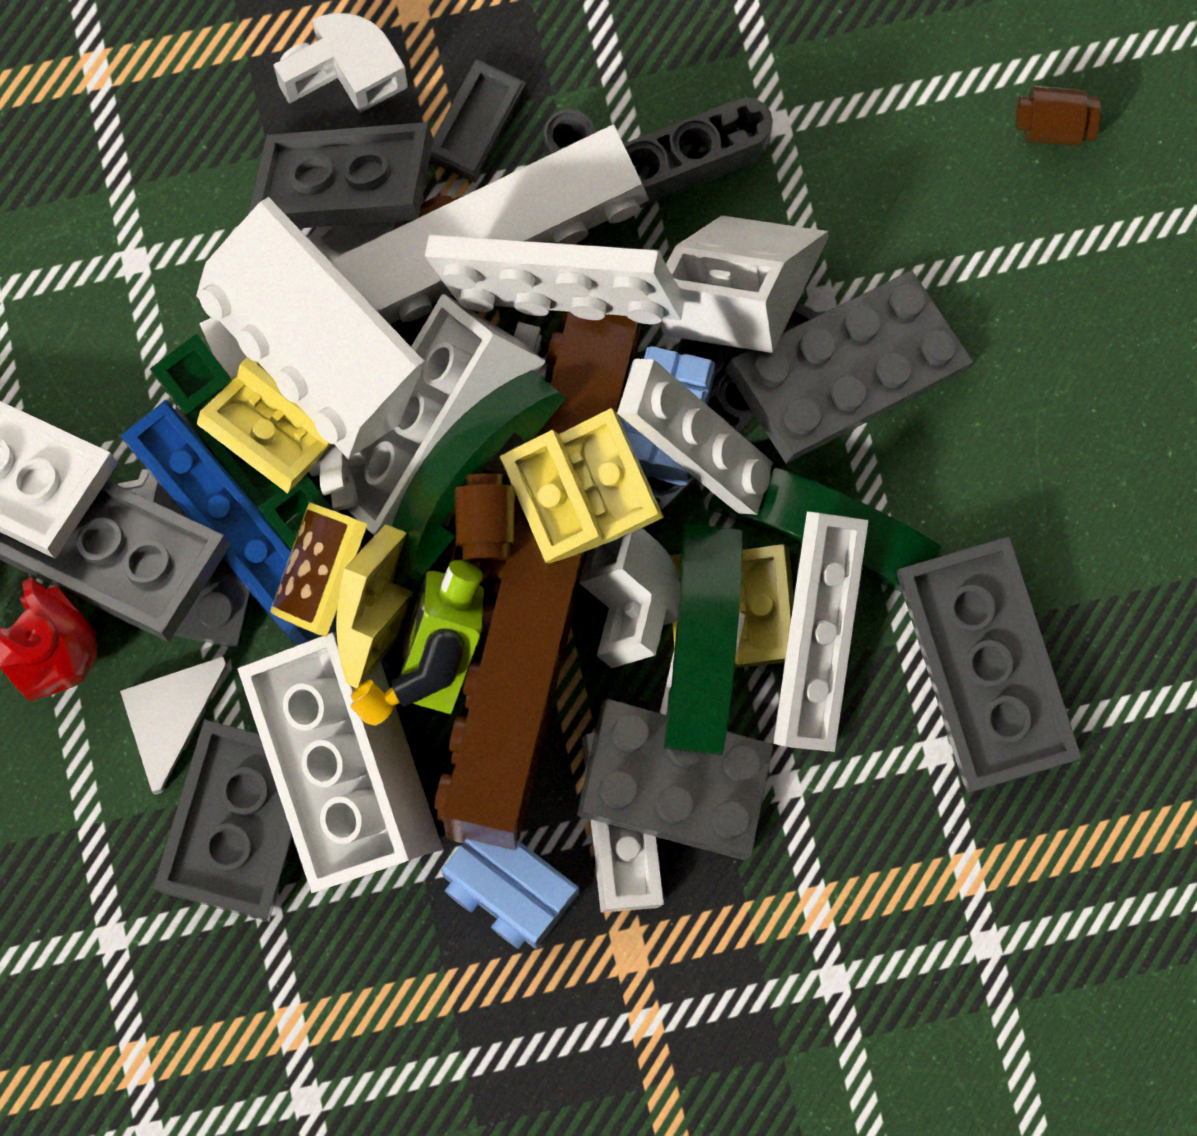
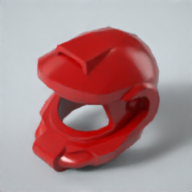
(48, 644)

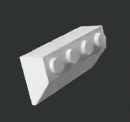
(310, 330)
(462, 365)
(340, 780)

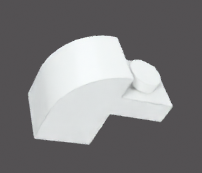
(347, 50)
(639, 588)

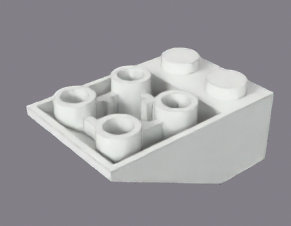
(741, 281)

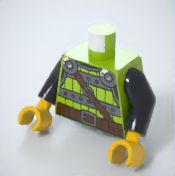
(433, 645)

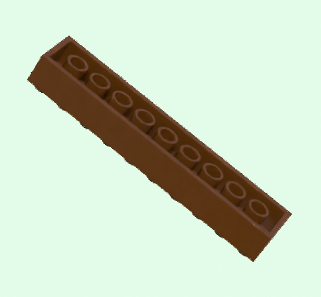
(532, 617)

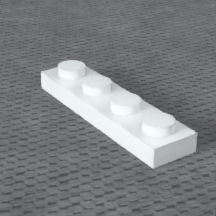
(695, 436)
(820, 632)

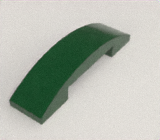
(192, 380)
(465, 450)
(784, 510)
(704, 639)

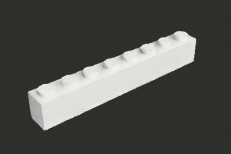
(538, 203)

